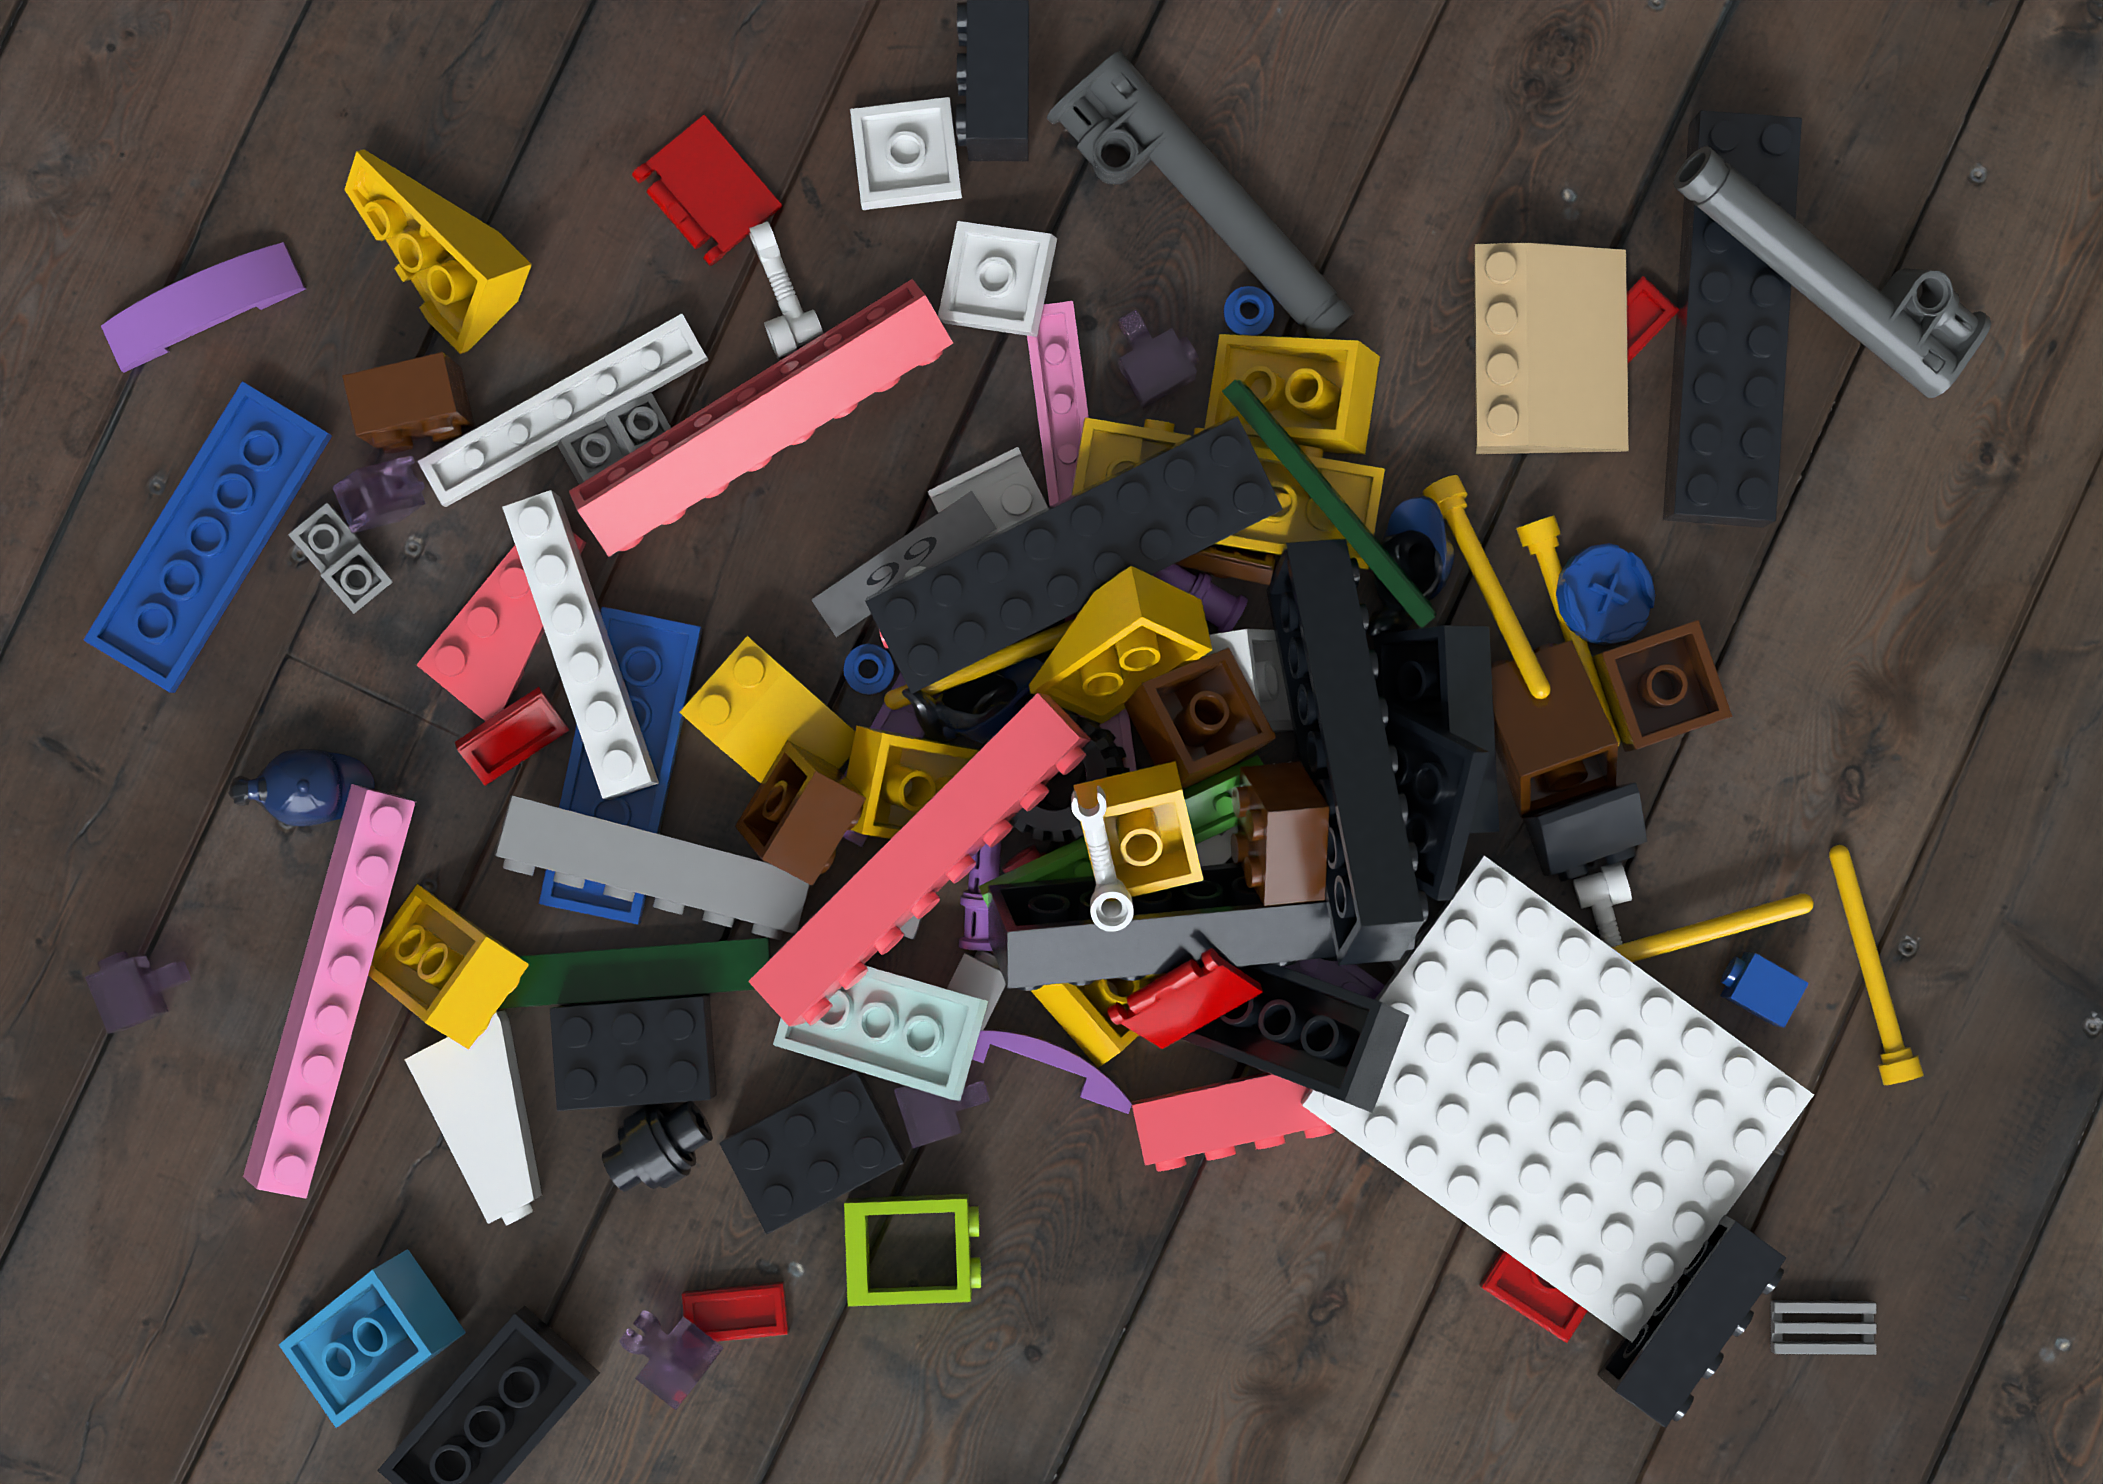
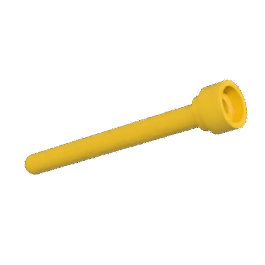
(1450, 497)
(1542, 540)
(1003, 658)
(1716, 927)
(1897, 1061)

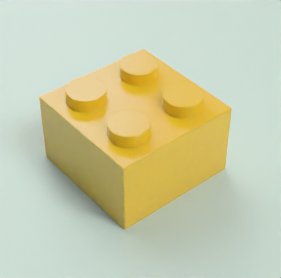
(1146, 828)

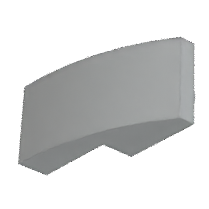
(613, 437)
(341, 557)

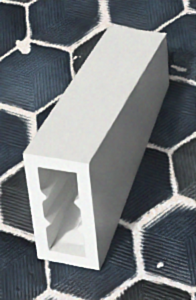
(483, 1117)

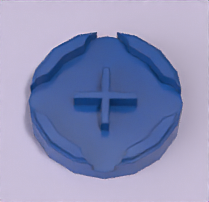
(1605, 594)

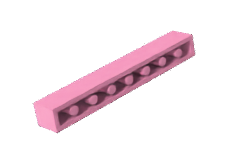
(328, 991)

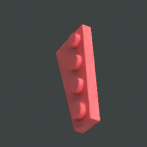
(489, 640)

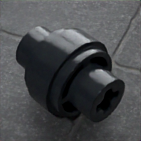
(657, 1146)

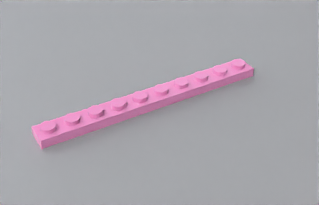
(1061, 414)

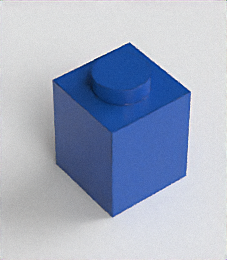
(1762, 988)

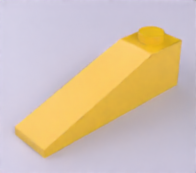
(453, 259)

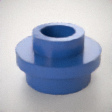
(1244, 326)
(878, 682)

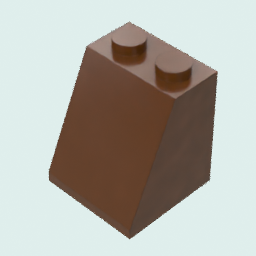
(1554, 744)

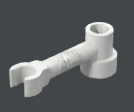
(794, 326)
(1601, 893)
(1105, 914)

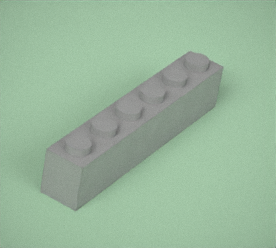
(650, 865)

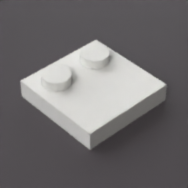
(905, 153)
(997, 278)

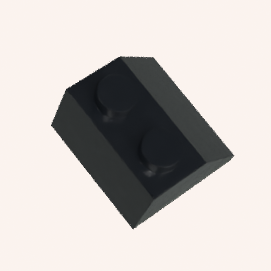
(1587, 830)

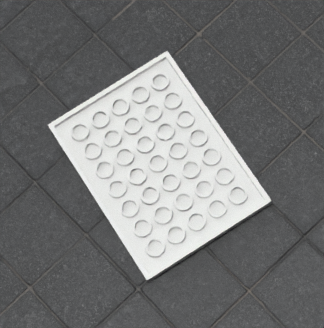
(1565, 1100)

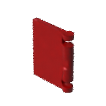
(707, 189)
(1185, 999)

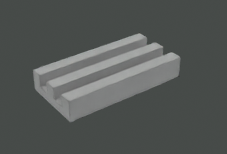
(1866, 1327)

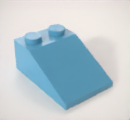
(371, 1337)

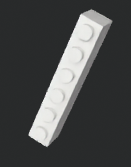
(580, 645)

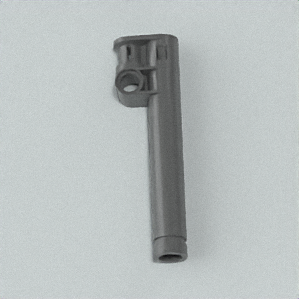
(1125, 112)
(1919, 339)

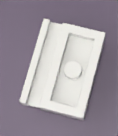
(1000, 485)

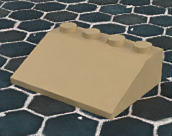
(1550, 349)

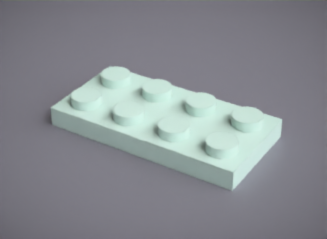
(895, 1032)

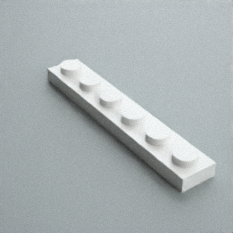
(562, 410)

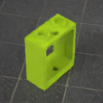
(858, 1258)

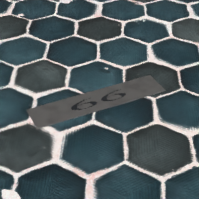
(931, 542)

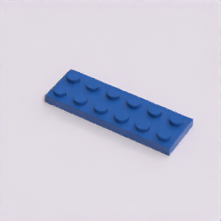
(207, 537)
(658, 670)

